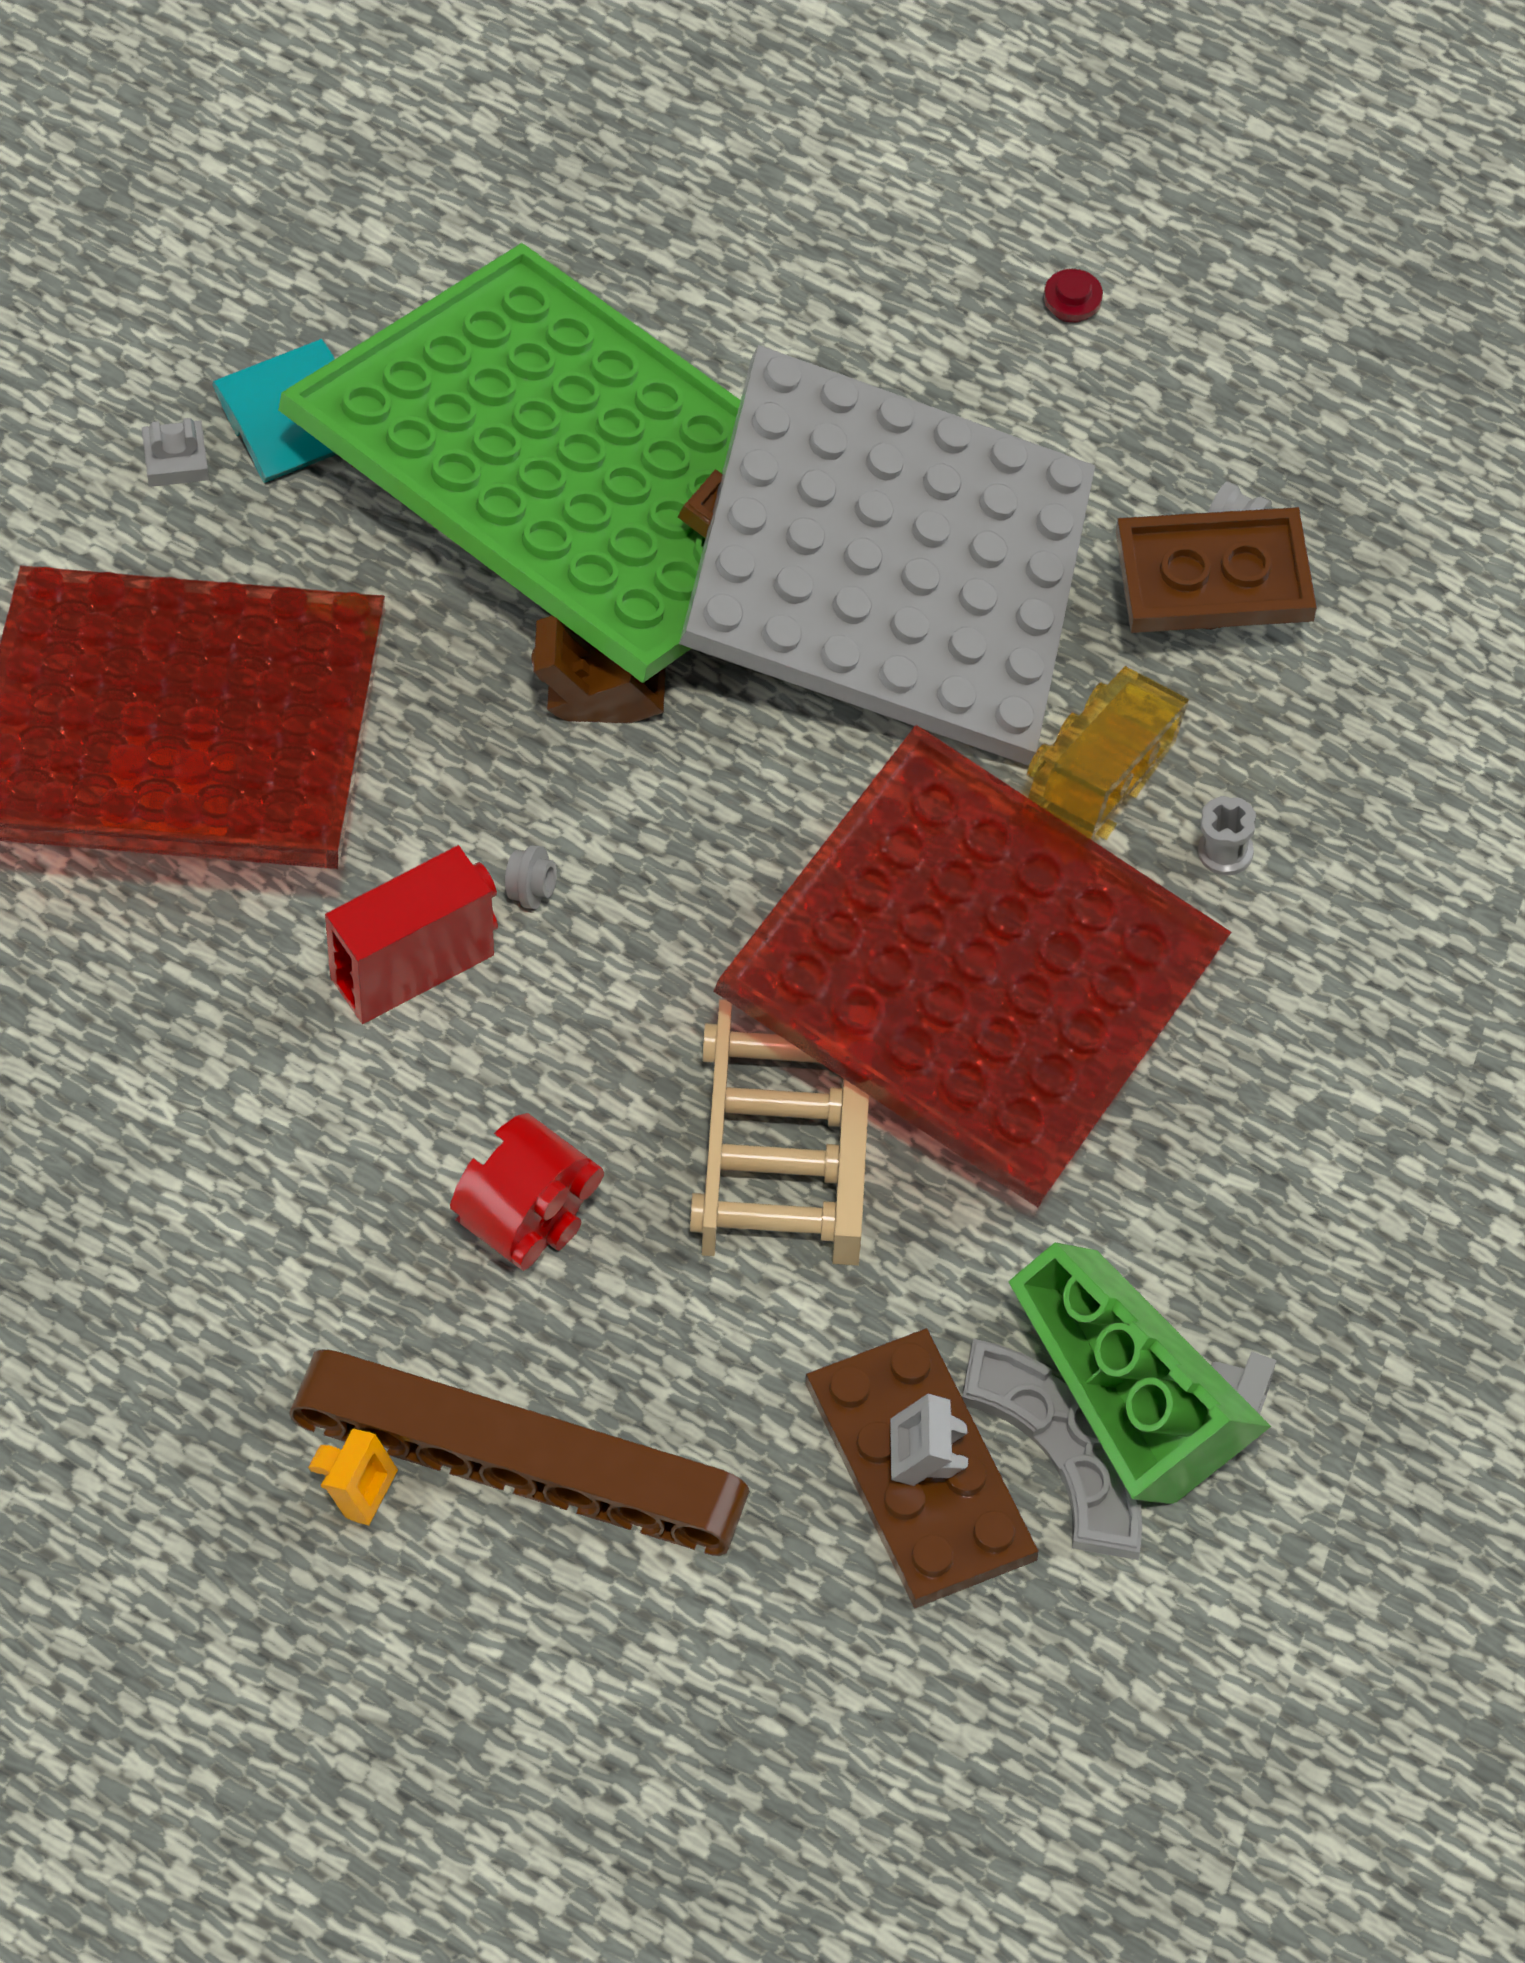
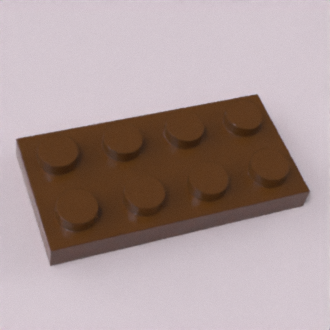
(942, 1529)

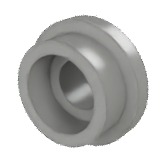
(530, 876)

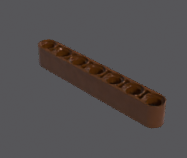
(523, 1450)

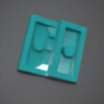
(252, 407)

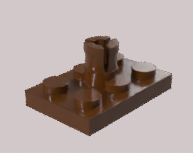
(1215, 570)

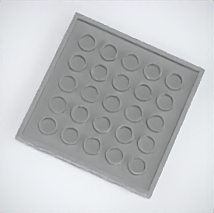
(890, 555)

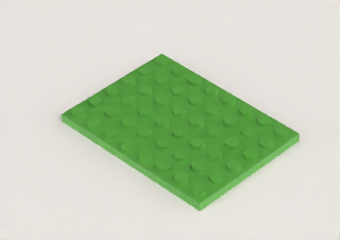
(538, 445)

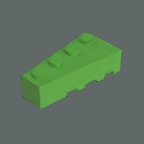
(1134, 1376)

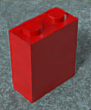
(411, 933)

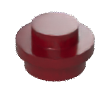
(1073, 295)

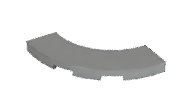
(1047, 1412)

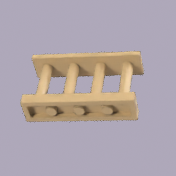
(838, 1163)

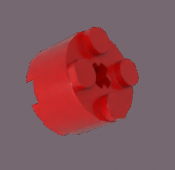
(526, 1191)

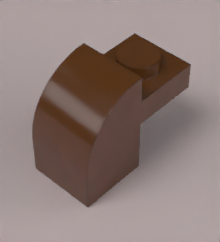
(587, 683)

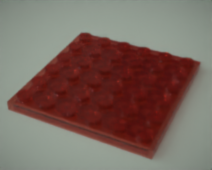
(183, 715)
(973, 964)

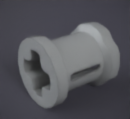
(1227, 835)

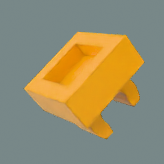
(356, 1474)

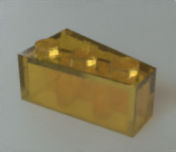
(1106, 751)

